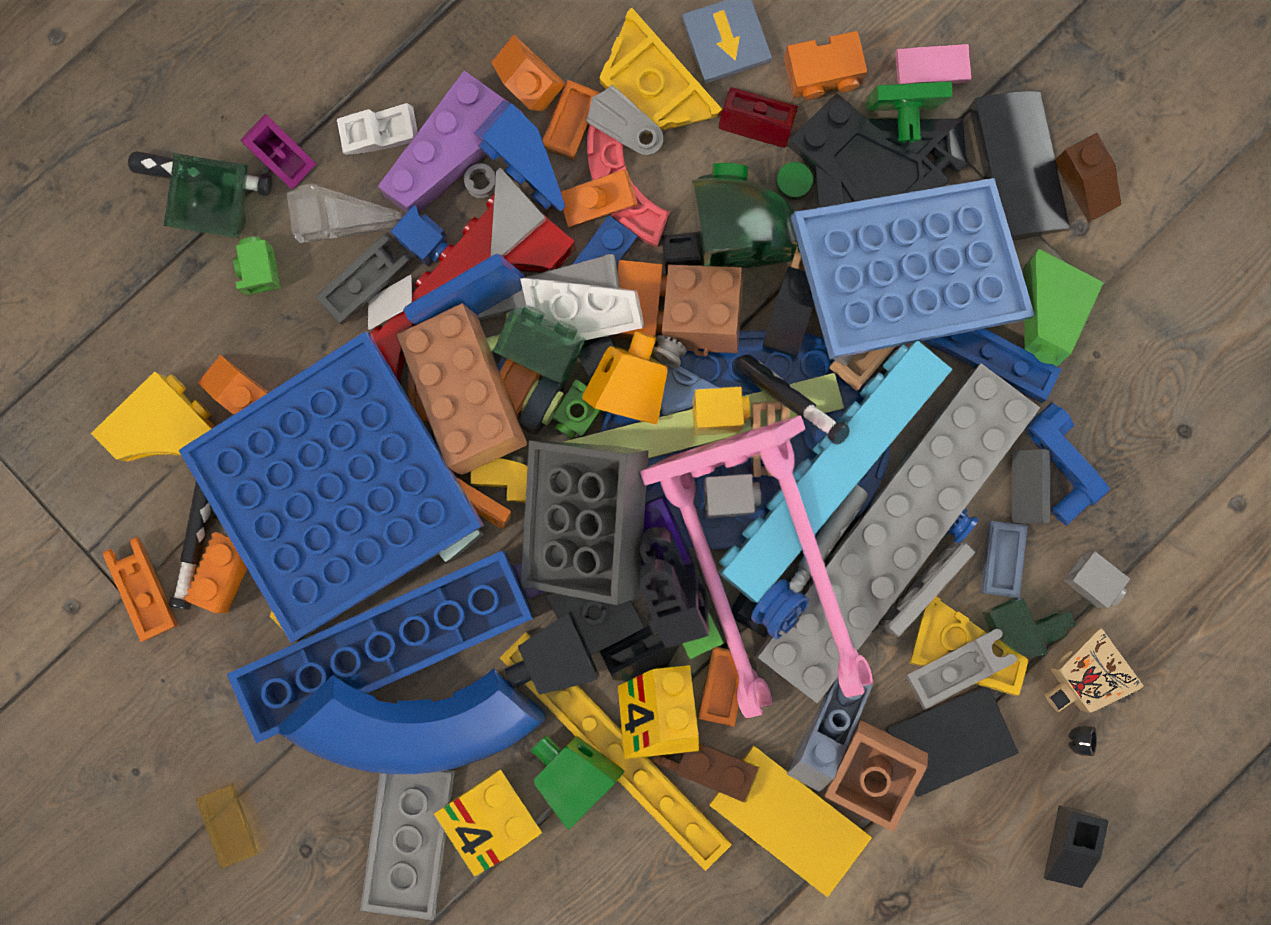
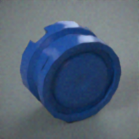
(780, 608)

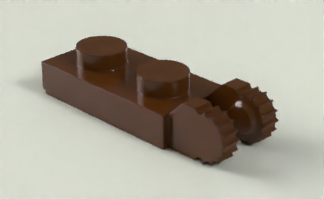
(714, 770)

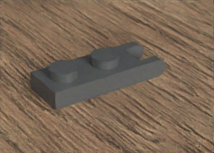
(362, 280)

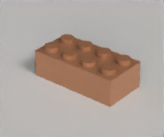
(461, 389)

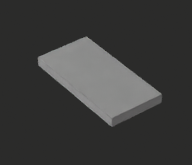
(407, 845)

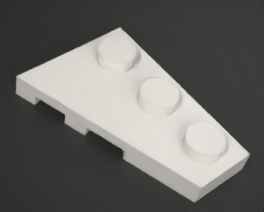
(589, 308)

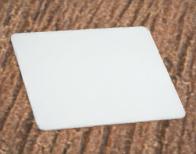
(389, 302)

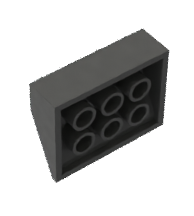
(584, 520)

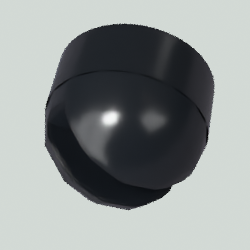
(1085, 740)

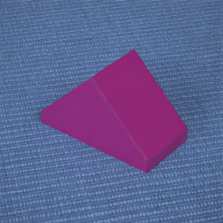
(277, 151)

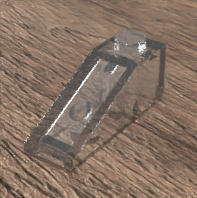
(330, 214)

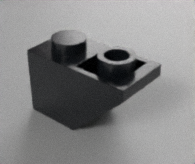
(1075, 846)

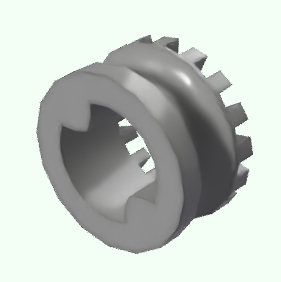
(470, 185)
(668, 351)

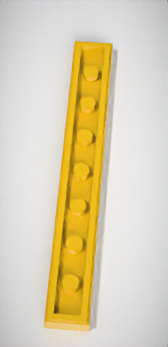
(641, 775)

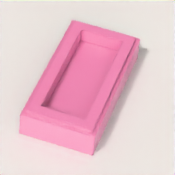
(933, 64)

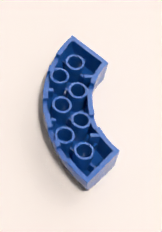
(412, 735)

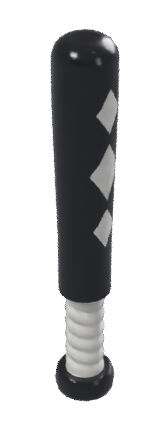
(161, 167)
(783, 392)
(192, 547)

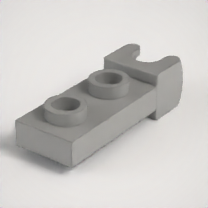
(958, 670)

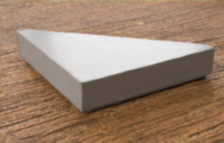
(513, 215)

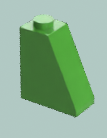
(1061, 306)

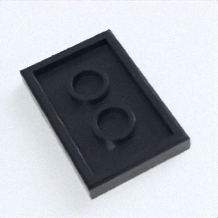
(958, 737)

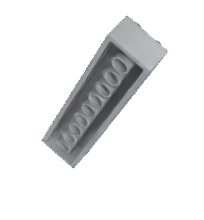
(903, 525)

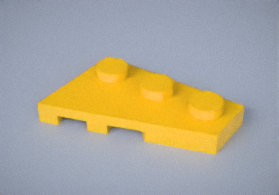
(946, 630)

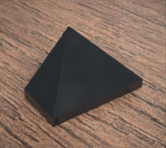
(637, 655)

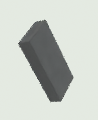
(1031, 486)

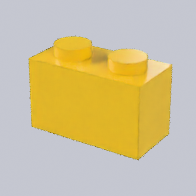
(719, 411)

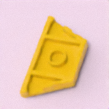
(655, 78)

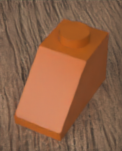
(527, 75)
(230, 386)

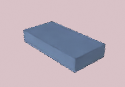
(1004, 559)

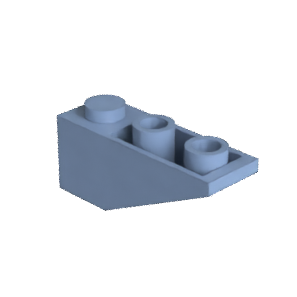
(827, 737)

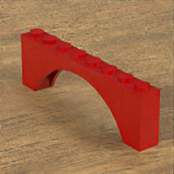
(539, 252)

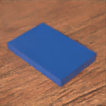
(475, 288)

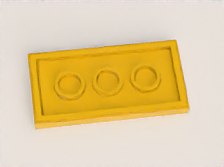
(795, 824)

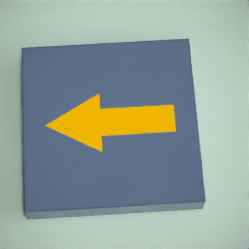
(726, 39)

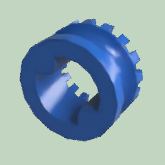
(962, 526)

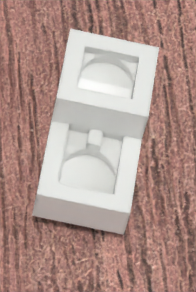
(378, 130)

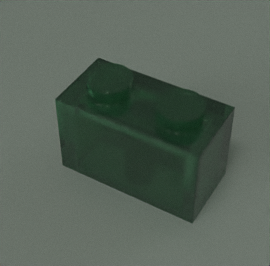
(540, 343)

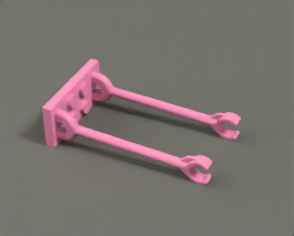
(678, 483)

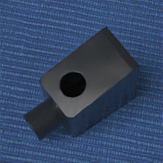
(554, 658)

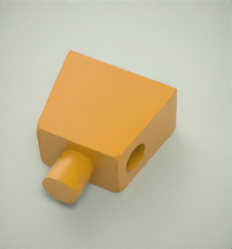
(629, 381)

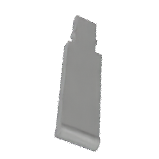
(596, 272)

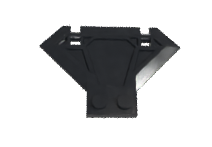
(865, 161)

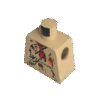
(1091, 674)

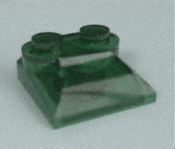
(206, 196)

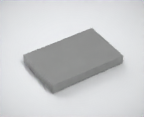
(925, 588)

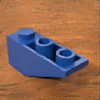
(520, 146)

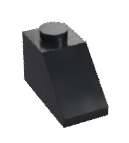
(790, 314)

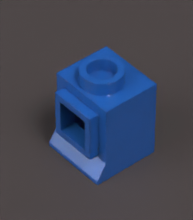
(420, 236)

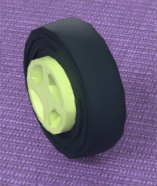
(541, 404)

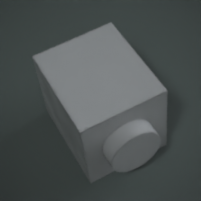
(1097, 580)

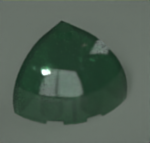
(742, 223)

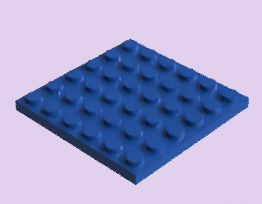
(330, 487)

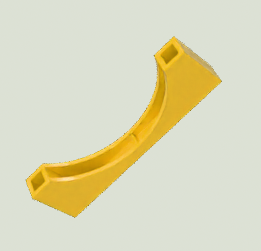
(155, 422)

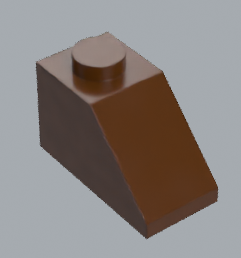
(1090, 176)

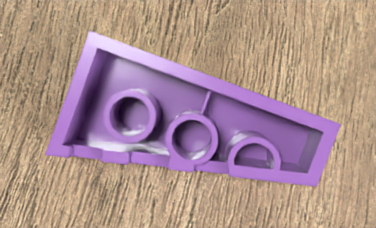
(442, 146)

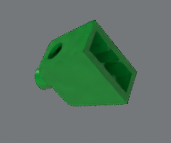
(573, 777)

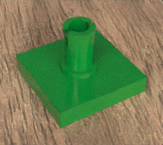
(908, 101)

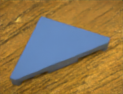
(680, 389)

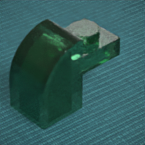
(1021, 632)

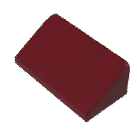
(757, 117)

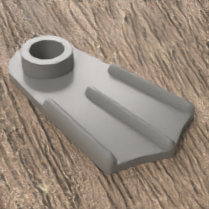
(623, 121)

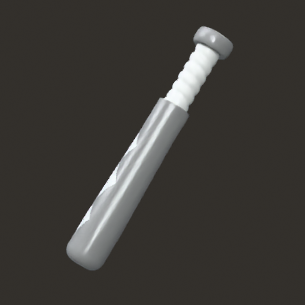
(831, 533)

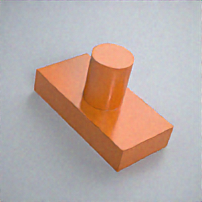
(598, 198)

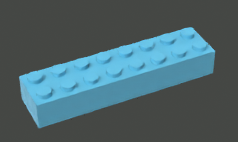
(836, 469)

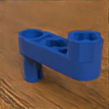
(1048, 433)

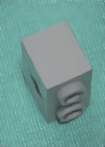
(730, 496)

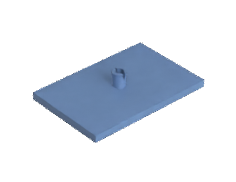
(911, 267)

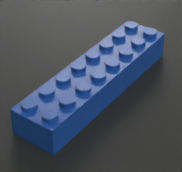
(385, 641)

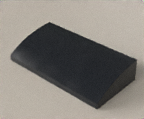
(1021, 159)

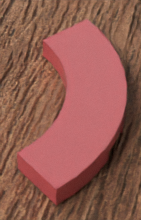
(607, 157)

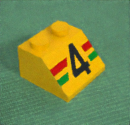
(658, 713)
(487, 823)

